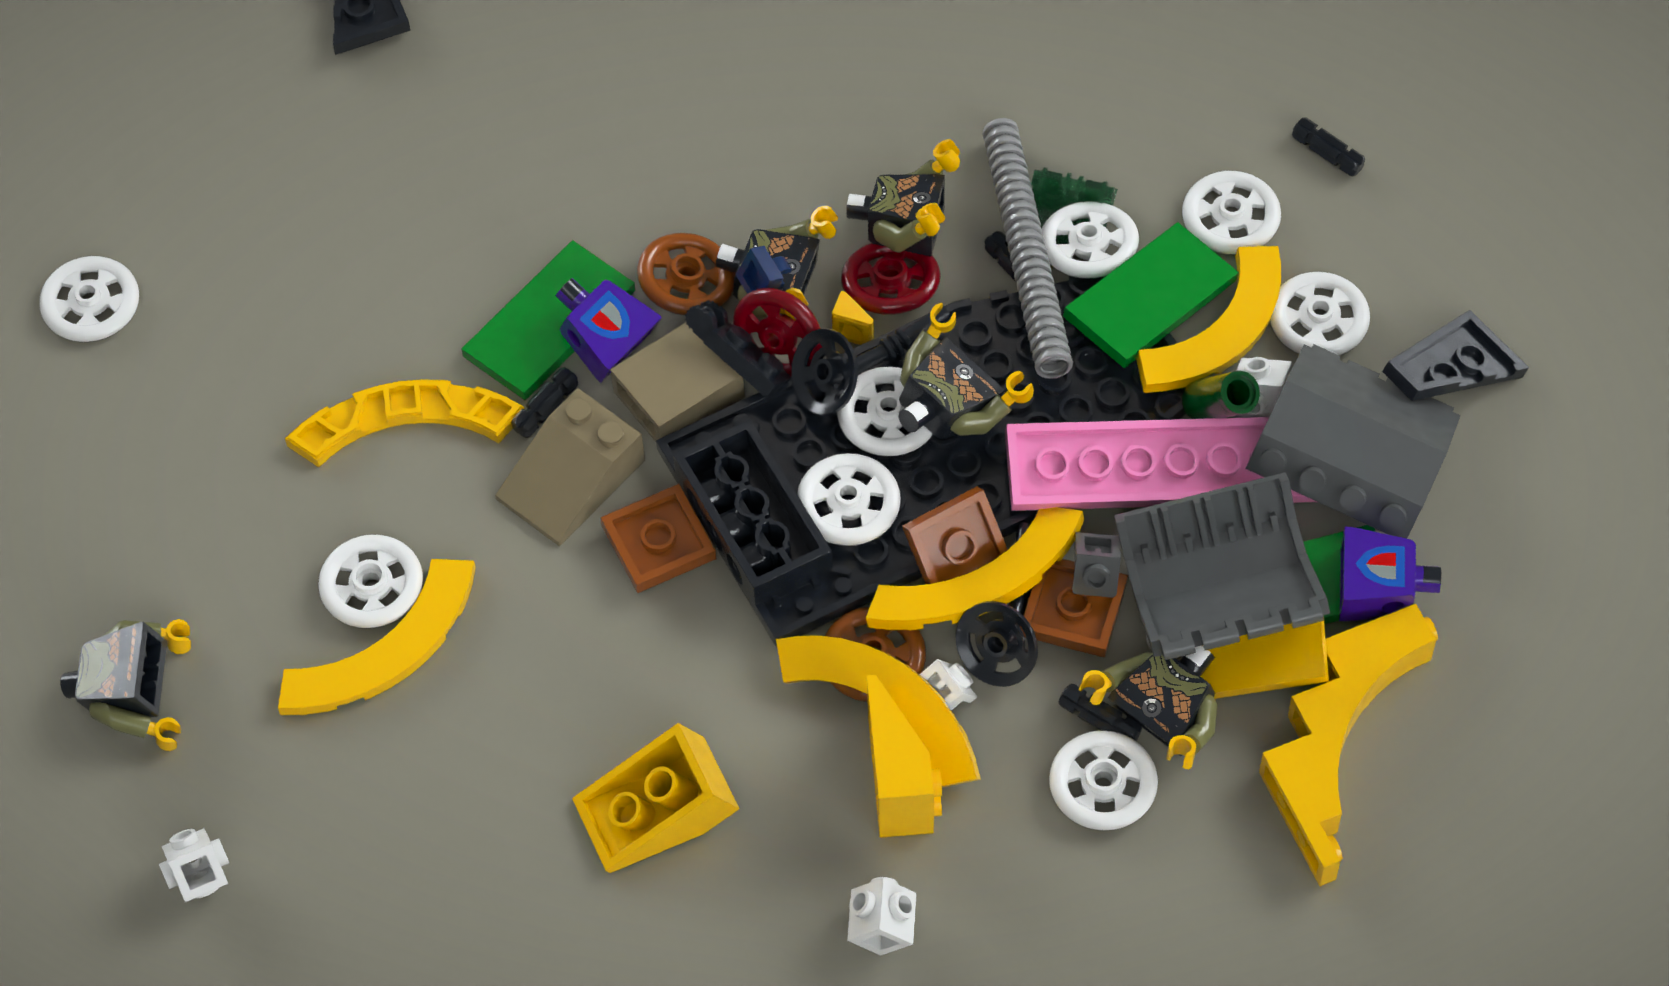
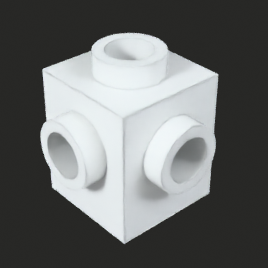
(1271, 378)
(201, 876)
(882, 916)

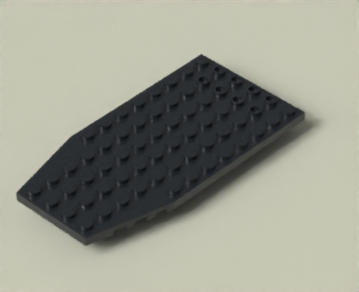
(750, 458)

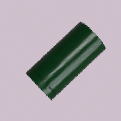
(1221, 396)

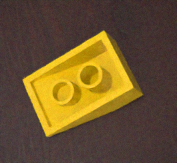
(904, 783)
(655, 799)

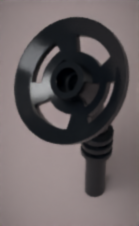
(837, 371)
(1002, 638)

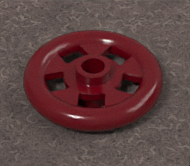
(889, 277)
(777, 330)

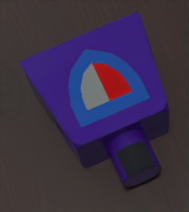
(604, 324)
(1380, 574)

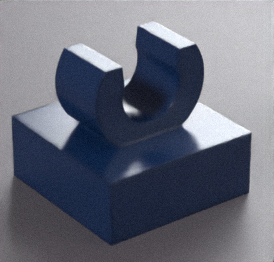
(762, 270)

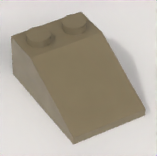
(571, 467)

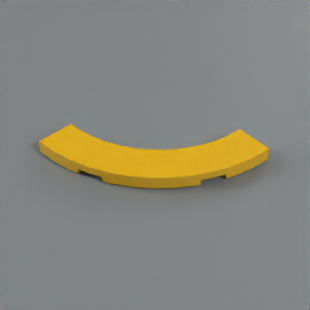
(1228, 336)
(400, 405)
(1000, 580)
(390, 658)
(924, 708)

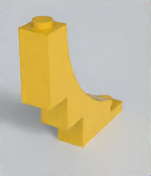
(1305, 771)

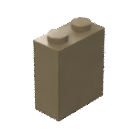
(675, 383)

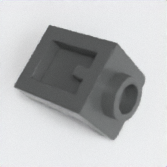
(1096, 564)

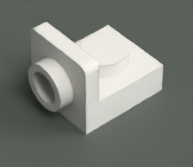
(950, 682)

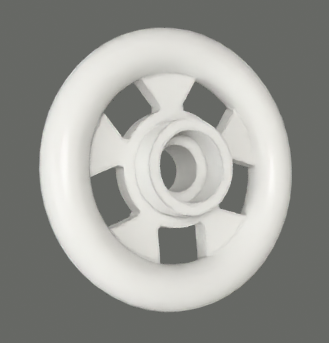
(1223, 183)
(1089, 239)
(1344, 293)
(88, 327)
(855, 423)
(844, 467)
(374, 612)
(1102, 745)

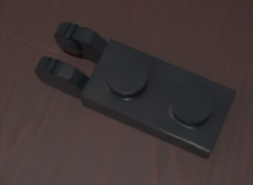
(736, 348)

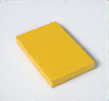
(1270, 662)

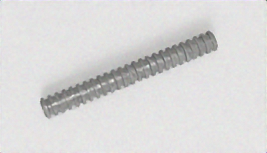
(1027, 249)

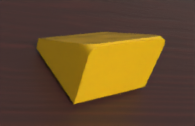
(852, 320)

